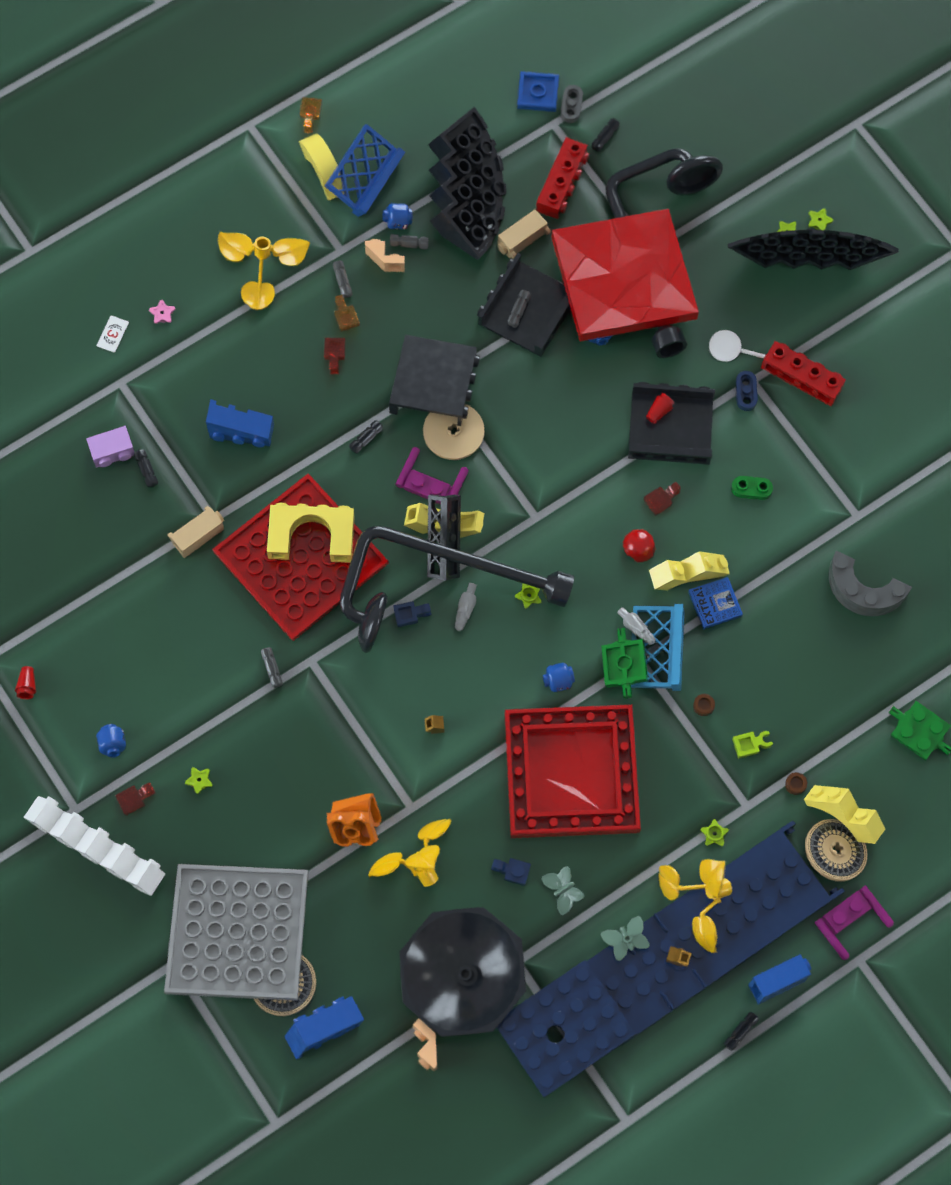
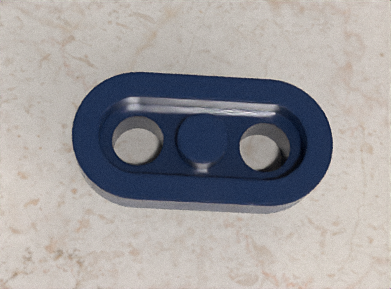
(746, 392)

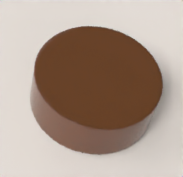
(704, 704)
(796, 783)

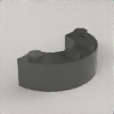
(860, 598)

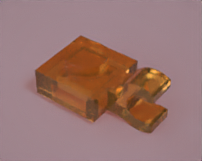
(310, 110)
(345, 316)

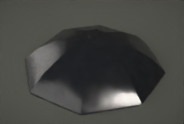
(462, 971)

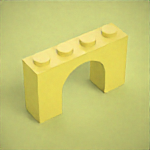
(286, 519)

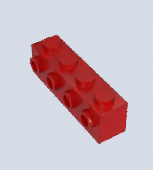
(561, 178)
(803, 373)

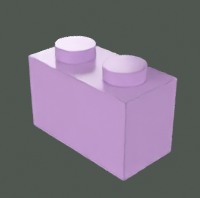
(110, 447)

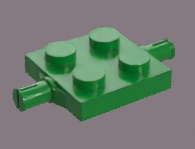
(624, 663)
(920, 730)

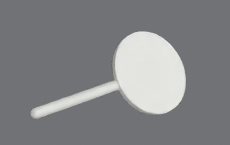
(726, 346)

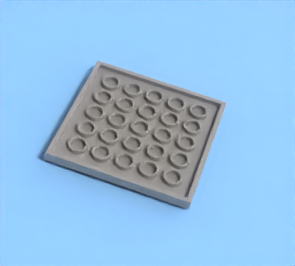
(237, 932)

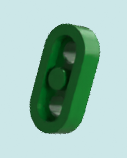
(752, 488)

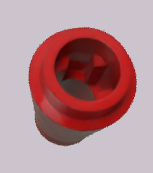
(660, 408)
(26, 683)

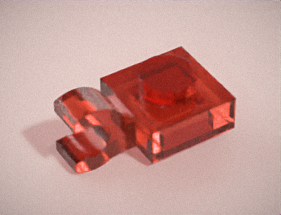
(334, 351)
(660, 500)
(132, 799)

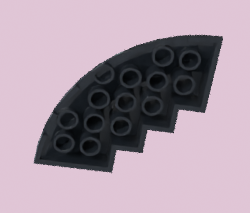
(469, 184)
(813, 246)

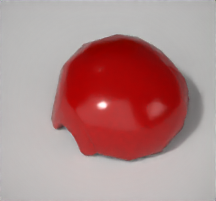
(639, 545)

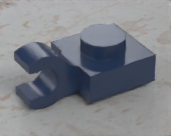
(407, 613)
(514, 872)

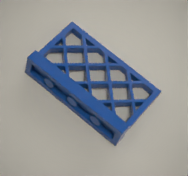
(377, 181)

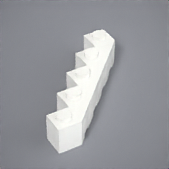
(95, 845)

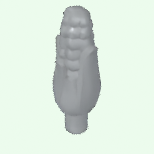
(465, 607)
(636, 626)

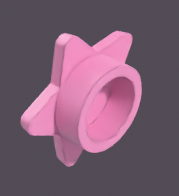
(166, 316)

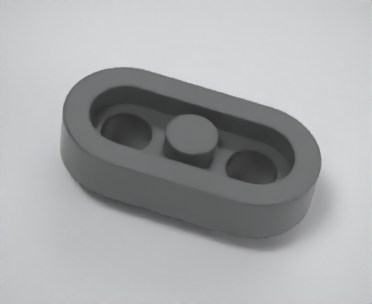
(571, 105)

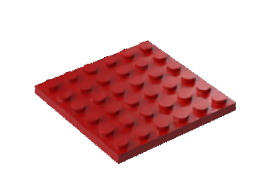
(306, 585)

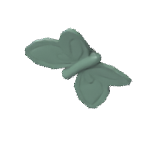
(568, 892)
(626, 940)

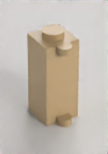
(522, 234)
(197, 531)

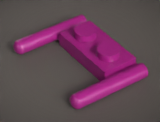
(425, 485)
(847, 913)

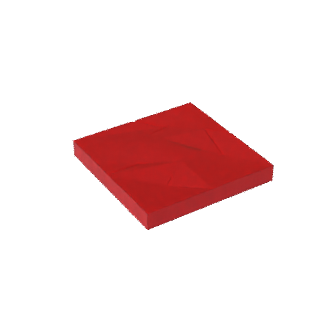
(624, 274)
(572, 771)

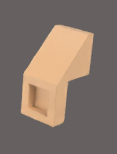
(376, 251)
(428, 1052)

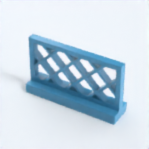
(675, 646)

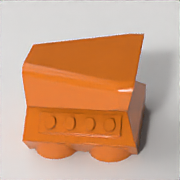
(354, 820)

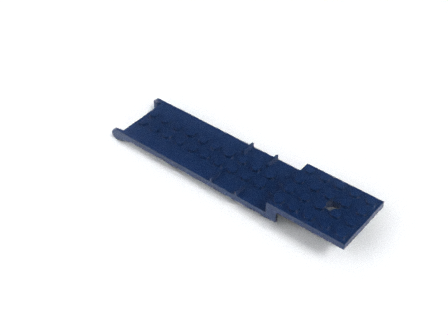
(613, 1001)

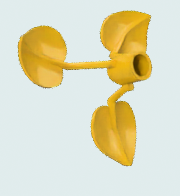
(237, 245)
(423, 860)
(715, 887)

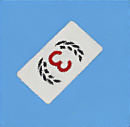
(112, 333)

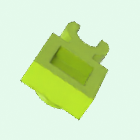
(749, 745)

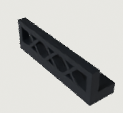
(449, 519)

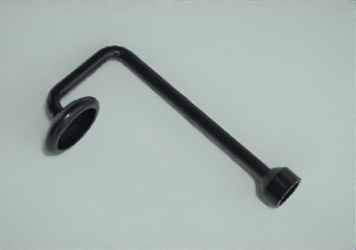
(686, 178)
(555, 586)

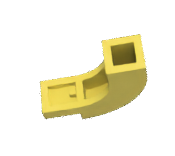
(322, 160)

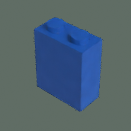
(780, 978)

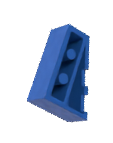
(239, 426)
(323, 1025)

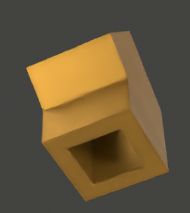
(434, 724)
(678, 956)

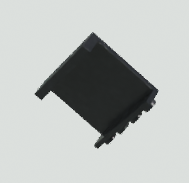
(543, 312)
(434, 377)
(680, 434)

